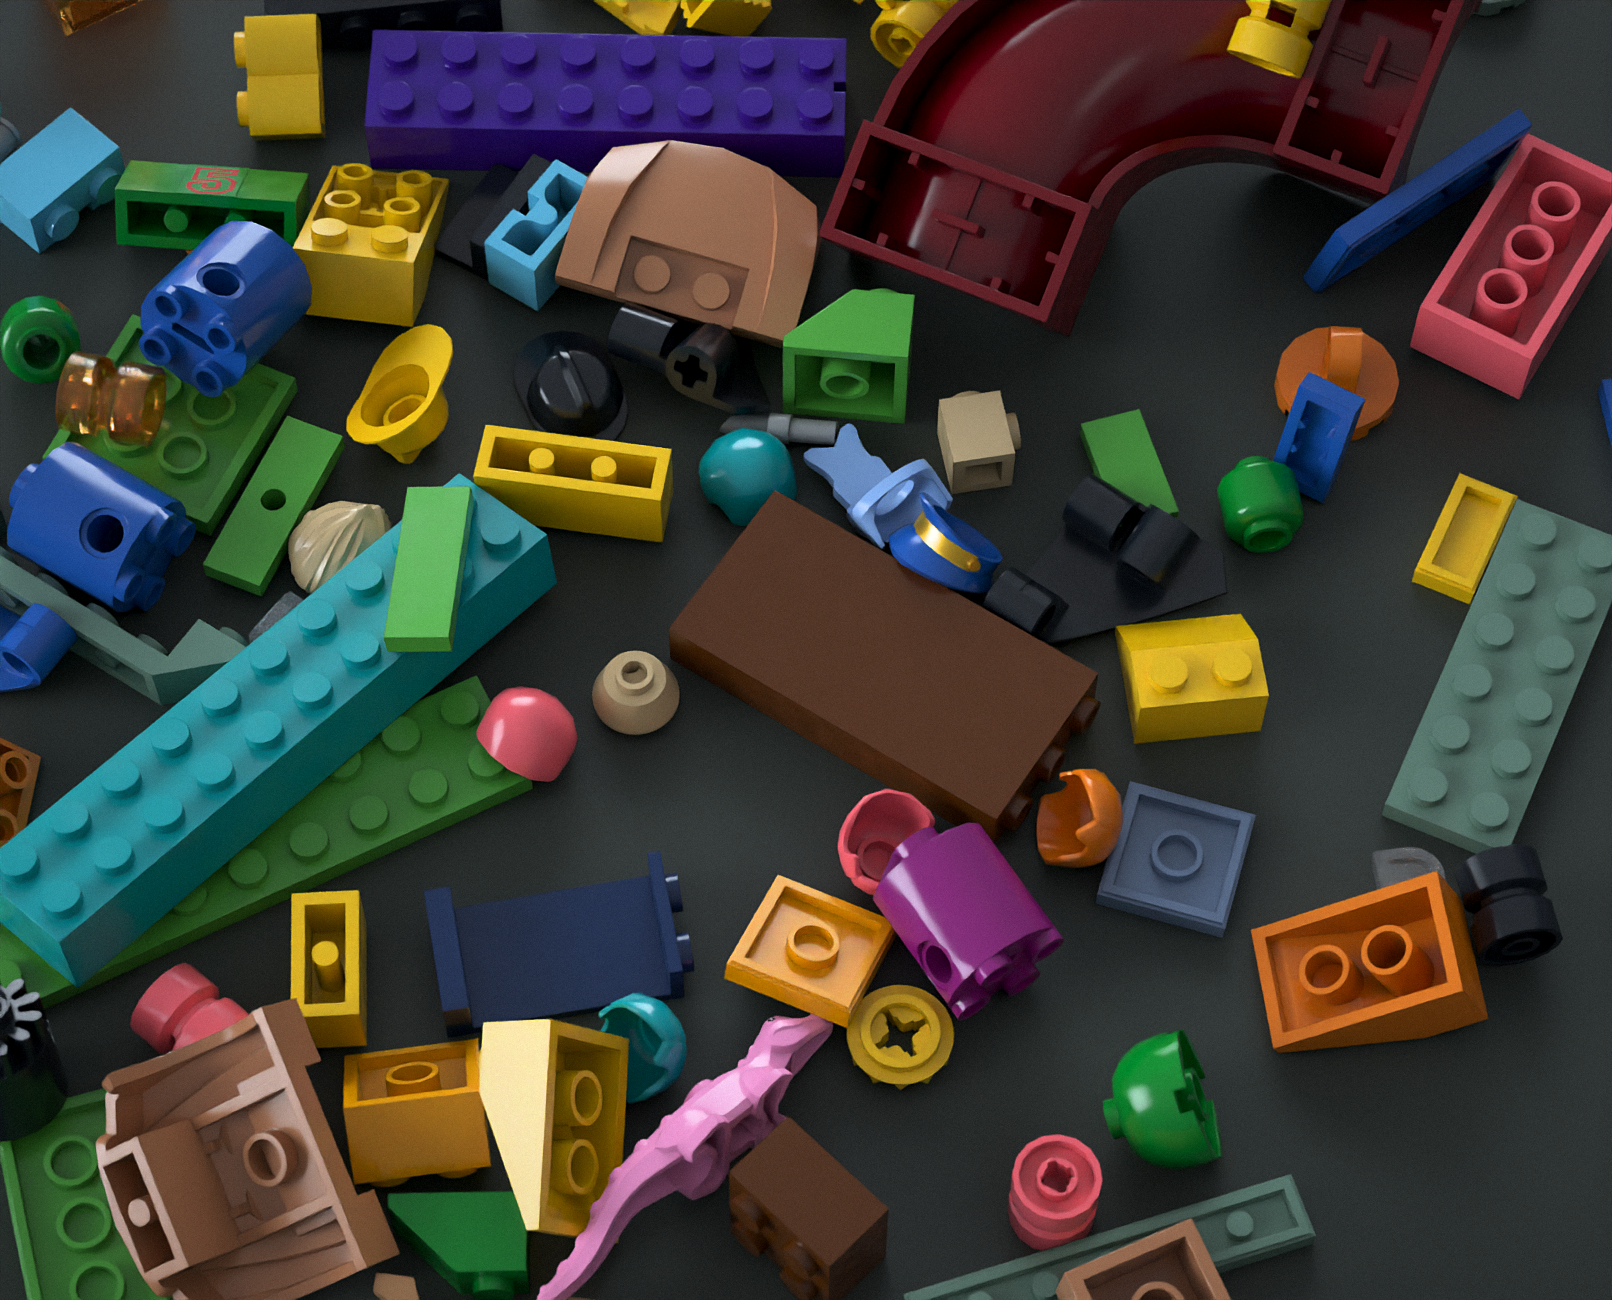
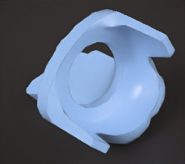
(872, 494)

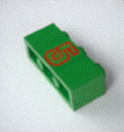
(186, 202)

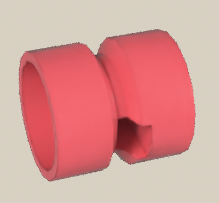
(182, 1010)
(1054, 1192)

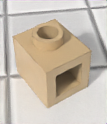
(977, 441)

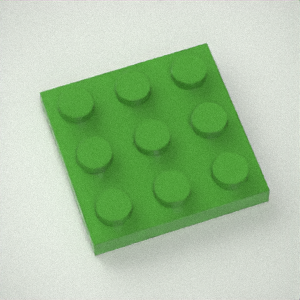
(203, 440)

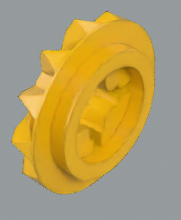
(908, 1010)

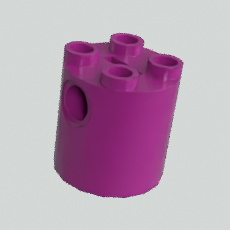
(965, 916)

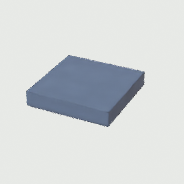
(1176, 859)

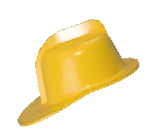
(404, 395)

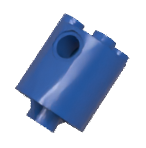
(225, 306)
(97, 527)

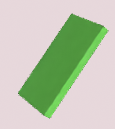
(63, 1212)

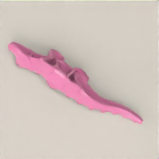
(696, 1142)

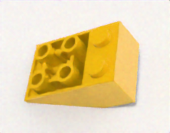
(372, 243)

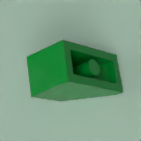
(469, 1239)

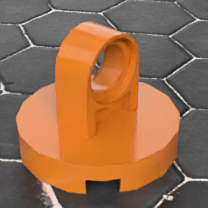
(1347, 360)

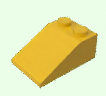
(555, 1115)

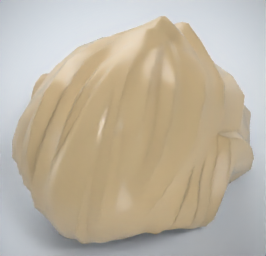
(332, 539)

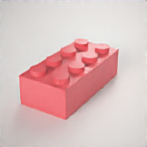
(1519, 268)

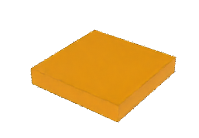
(811, 951)

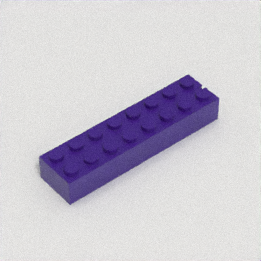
(575, 96)

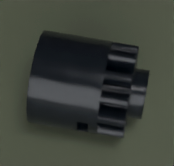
(30, 1066)

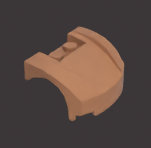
(694, 238)
(232, 1170)

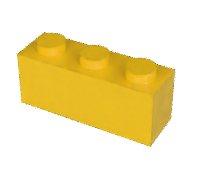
(578, 481)

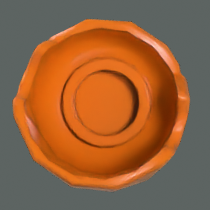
(1080, 821)

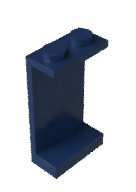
(558, 950)

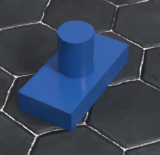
(1318, 434)

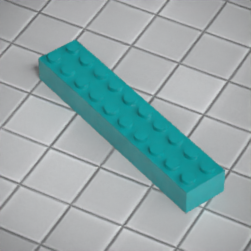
(248, 747)

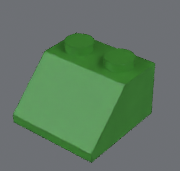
(852, 358)

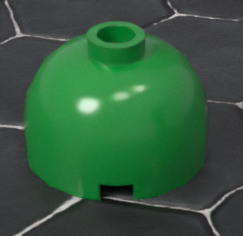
(1163, 1104)

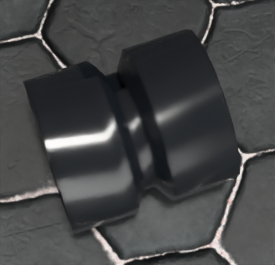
(1508, 905)

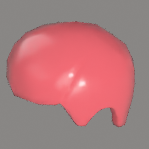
(528, 733)
(875, 831)

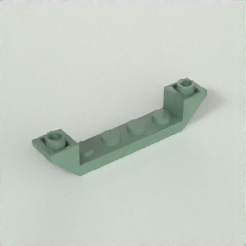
(100, 640)

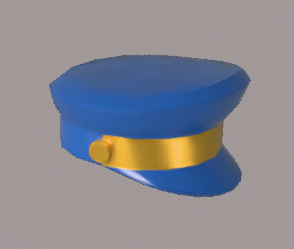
(946, 550)

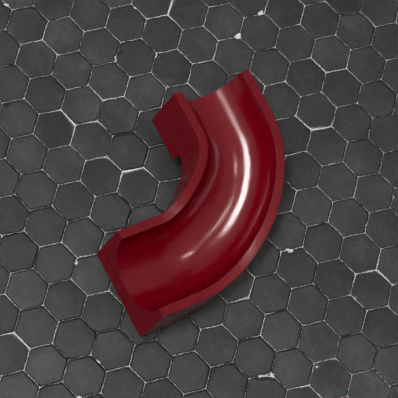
(1043, 117)

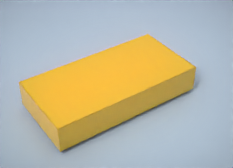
(1464, 538)

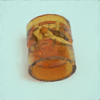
(121, 400)

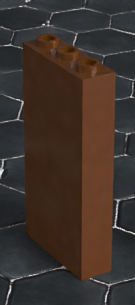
(885, 667)

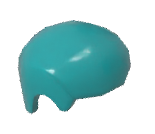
(744, 471)
(655, 1043)

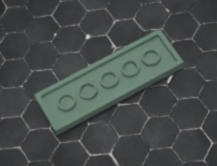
(1506, 682)

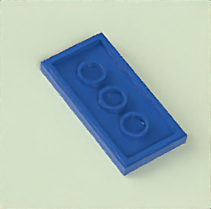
(1417, 201)

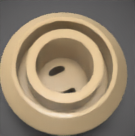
(635, 693)

